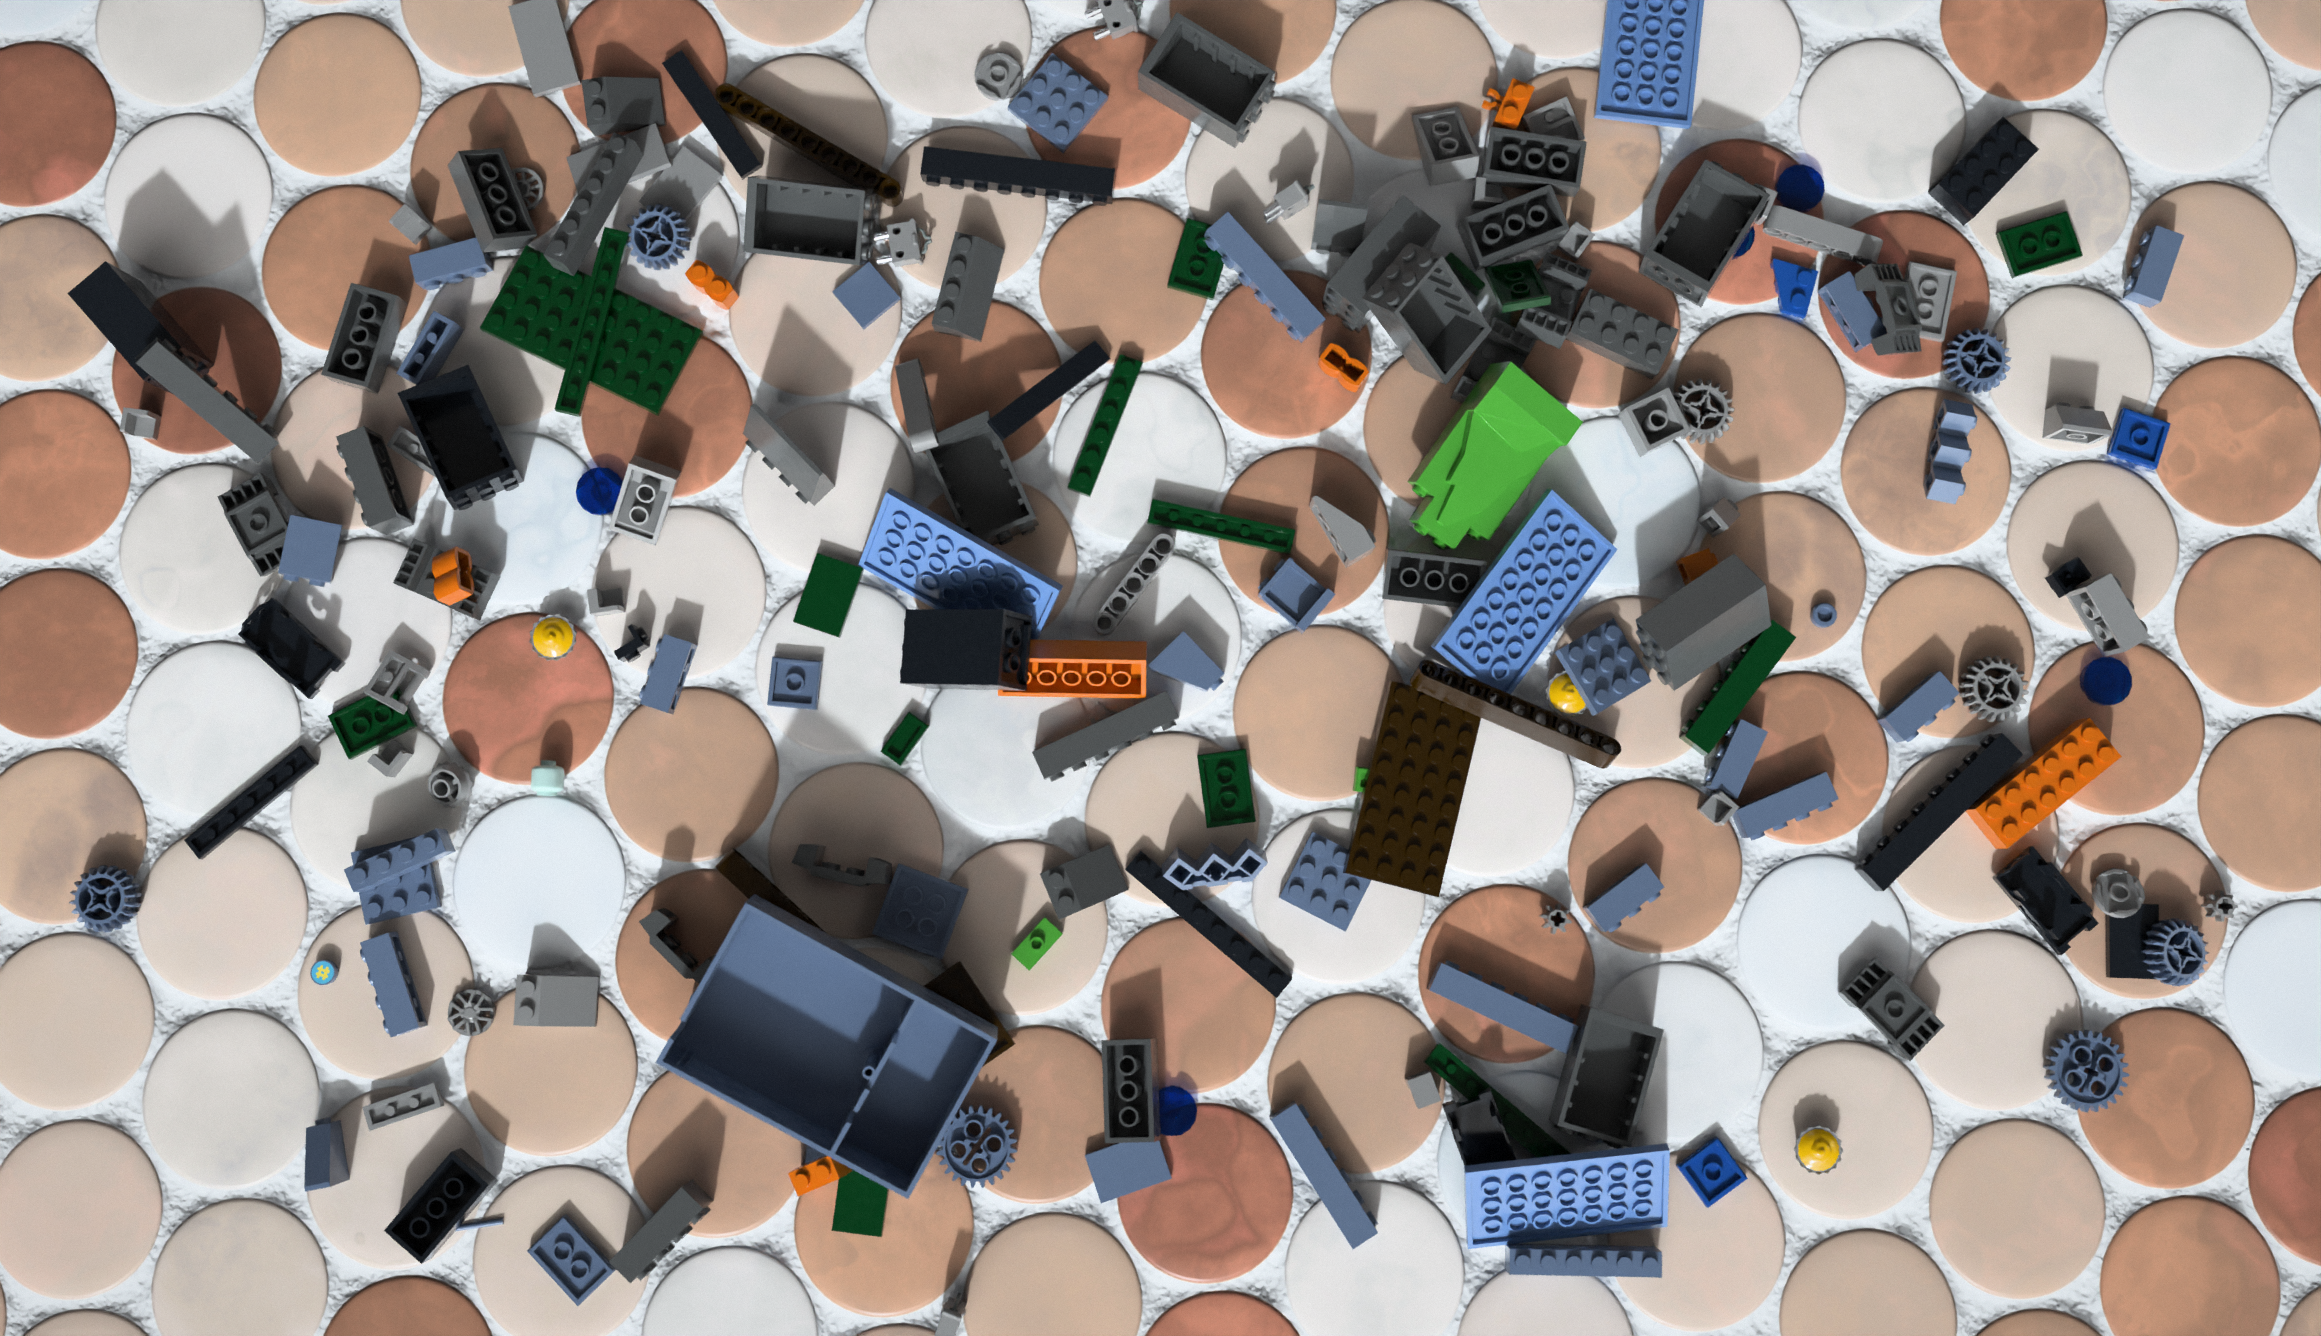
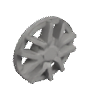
(526, 189)
(471, 1012)

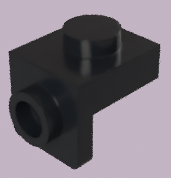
(2068, 576)
(632, 650)

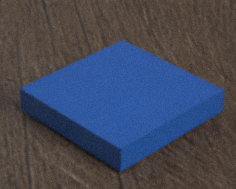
(2138, 438)
(1711, 1171)

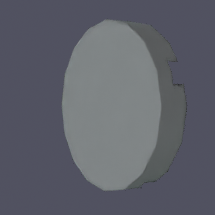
(998, 76)
(2117, 893)

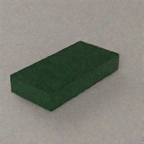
(1465, 275)
(905, 738)

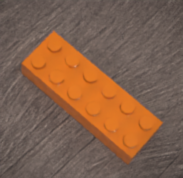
(1085, 669)
(2043, 783)

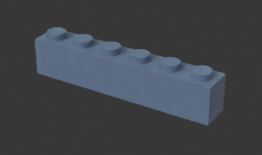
(1263, 277)
(1502, 1007)
(1324, 1175)
(1583, 1260)

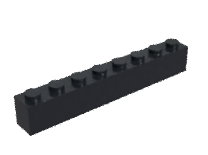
(1018, 175)
(1938, 811)

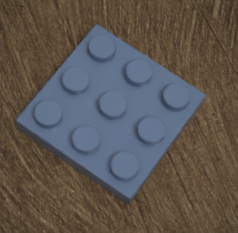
(1057, 103)
(1603, 667)
(1320, 884)
(401, 896)
(920, 911)

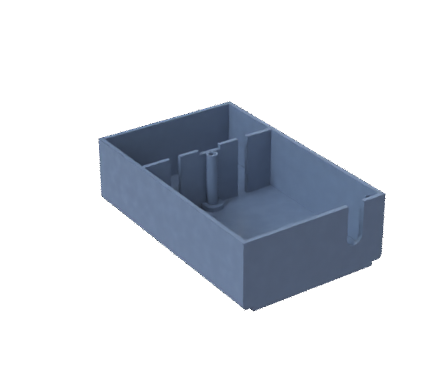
(829, 1046)

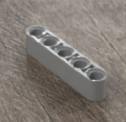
(1822, 235)
(917, 405)
(1138, 573)

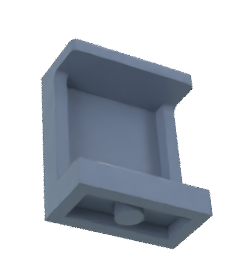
(309, 550)
(1294, 594)

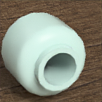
(547, 778)

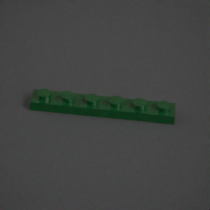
(1105, 425)
(1221, 526)

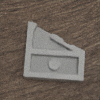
(1554, 120)

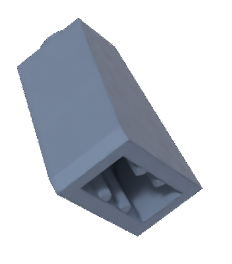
(1188, 664)
(325, 1155)

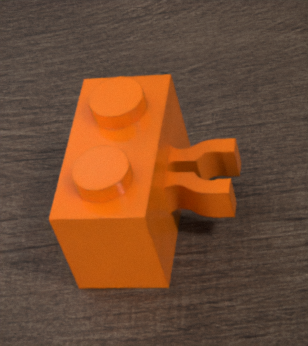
(1511, 106)

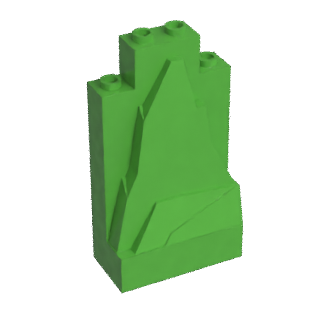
(1488, 456)

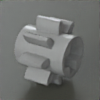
(2226, 909)
(1558, 925)

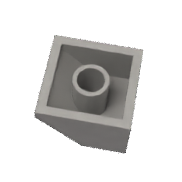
(1654, 422)
(2075, 425)

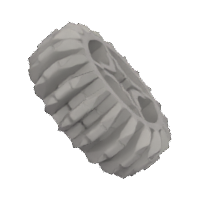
(1710, 413)
(1976, 677)

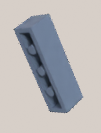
(1785, 804)
(399, 860)
(393, 984)

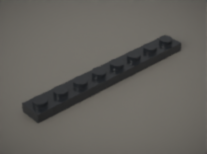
(1209, 925)

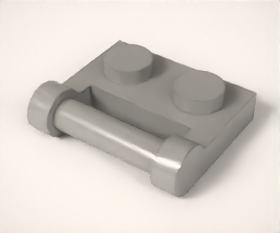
(390, 676)

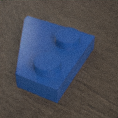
(1794, 287)

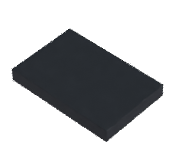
(2126, 943)

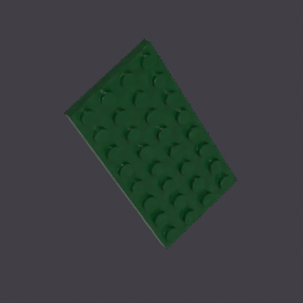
(640, 346)

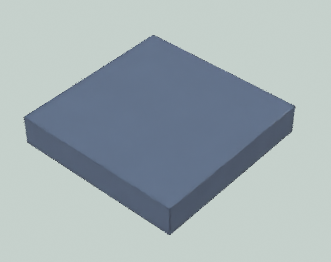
(866, 295)
(794, 683)

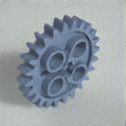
(2107, 1078)
(995, 1159)

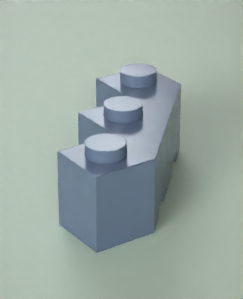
(1949, 451)
(1214, 866)

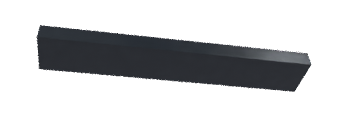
(712, 115)
(1048, 390)
(251, 802)

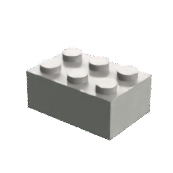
(2108, 615)

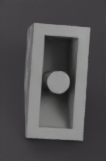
(1719, 517)

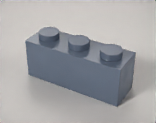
(450, 264)
(2152, 266)
(1852, 311)
(430, 349)
(667, 674)
(1918, 707)
(1735, 758)
(1624, 898)

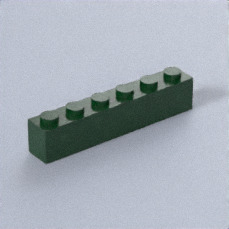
(1736, 688)

